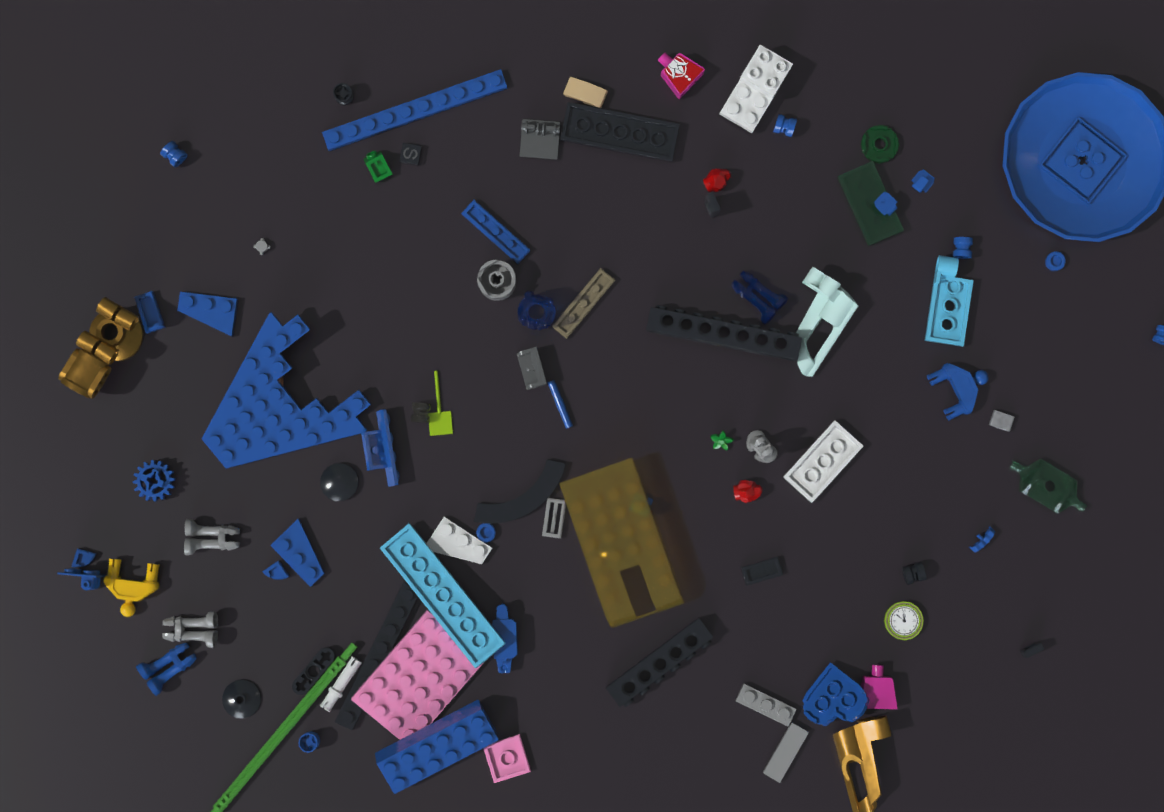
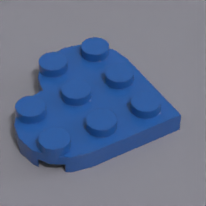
(834, 697)

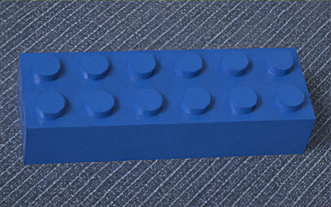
(436, 746)

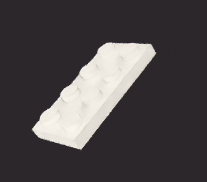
(823, 461)

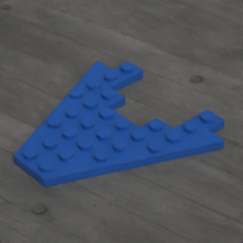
(262, 417)

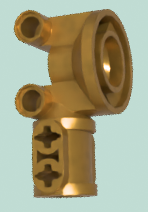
(89, 366)

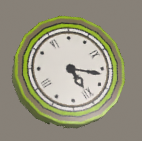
(903, 620)

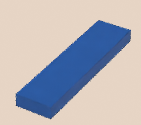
(495, 232)

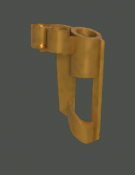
(856, 745)

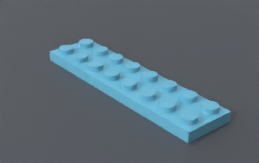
(442, 595)

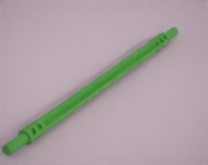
(283, 730)

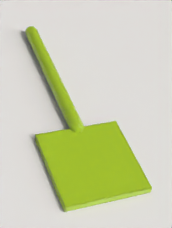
(440, 421)

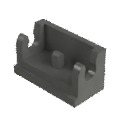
(531, 368)

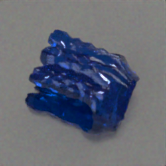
(535, 299)

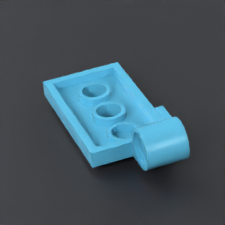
(948, 288)

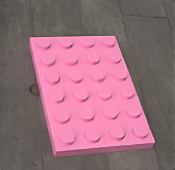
(415, 679)

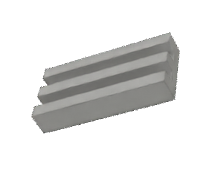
(551, 534)

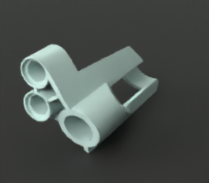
(830, 304)

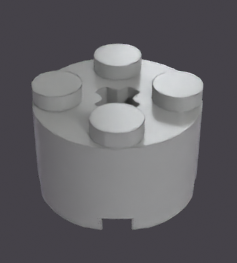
(500, 270)

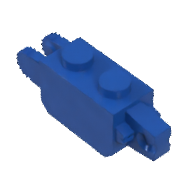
(508, 631)

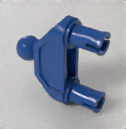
(963, 386)

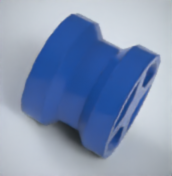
(1159, 337)

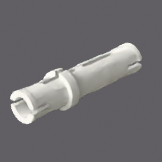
(336, 690)

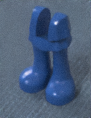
(148, 670)

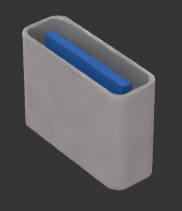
(1001, 420)

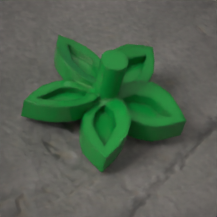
(721, 440)

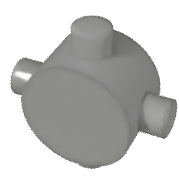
(262, 246)

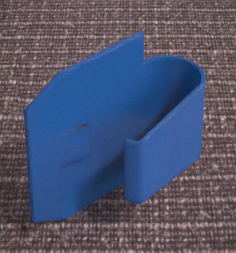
(922, 181)
(885, 204)

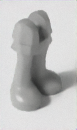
(764, 450)
(194, 529)
(209, 637)

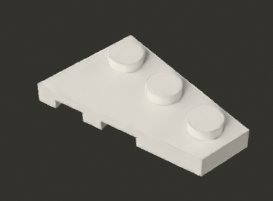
(458, 543)

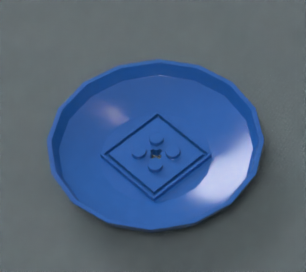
(1094, 120)

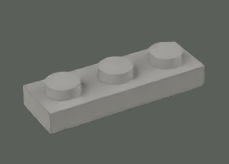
(765, 704)

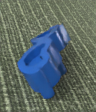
(983, 540)

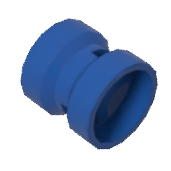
(785, 125)
(174, 154)
(963, 247)
(307, 744)

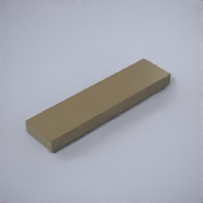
(583, 303)

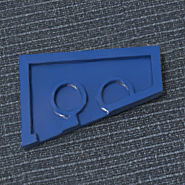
(211, 310)
(298, 553)

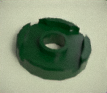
(883, 133)

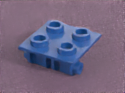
(90, 578)

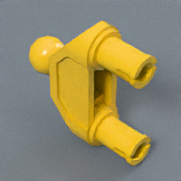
(129, 589)

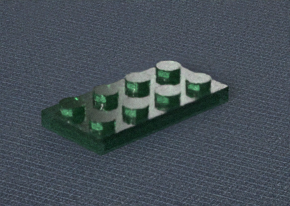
(861, 189)

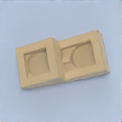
(585, 92)

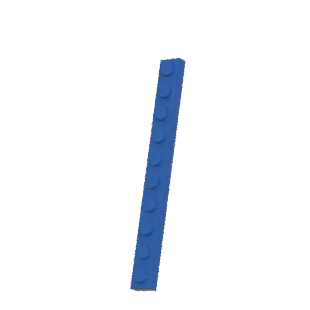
(414, 110)

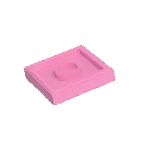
(507, 758)

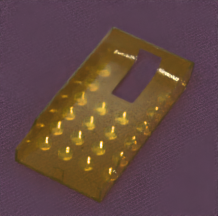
(618, 547)

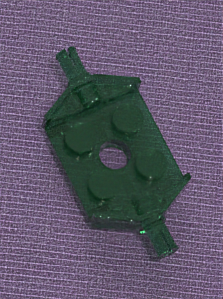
(1033, 485)

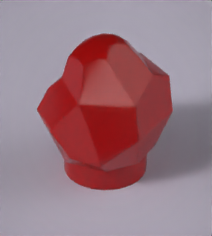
(716, 179)
(747, 491)

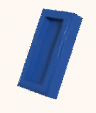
(149, 312)

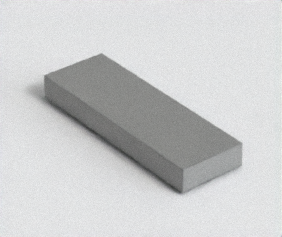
(785, 752)

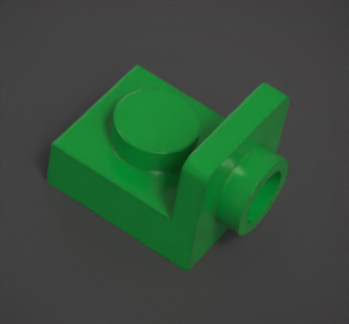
(377, 165)

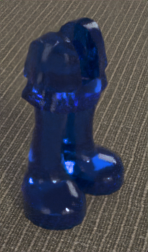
(767, 311)

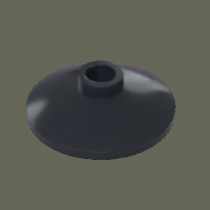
(251, 698)

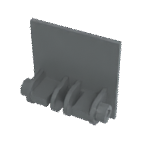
(539, 139)

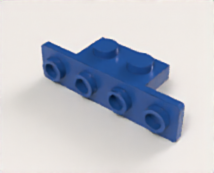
(379, 448)

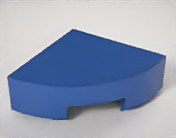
(83, 558)
(276, 571)

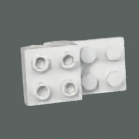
(756, 88)

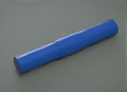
(560, 404)

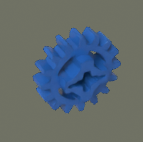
(157, 474)

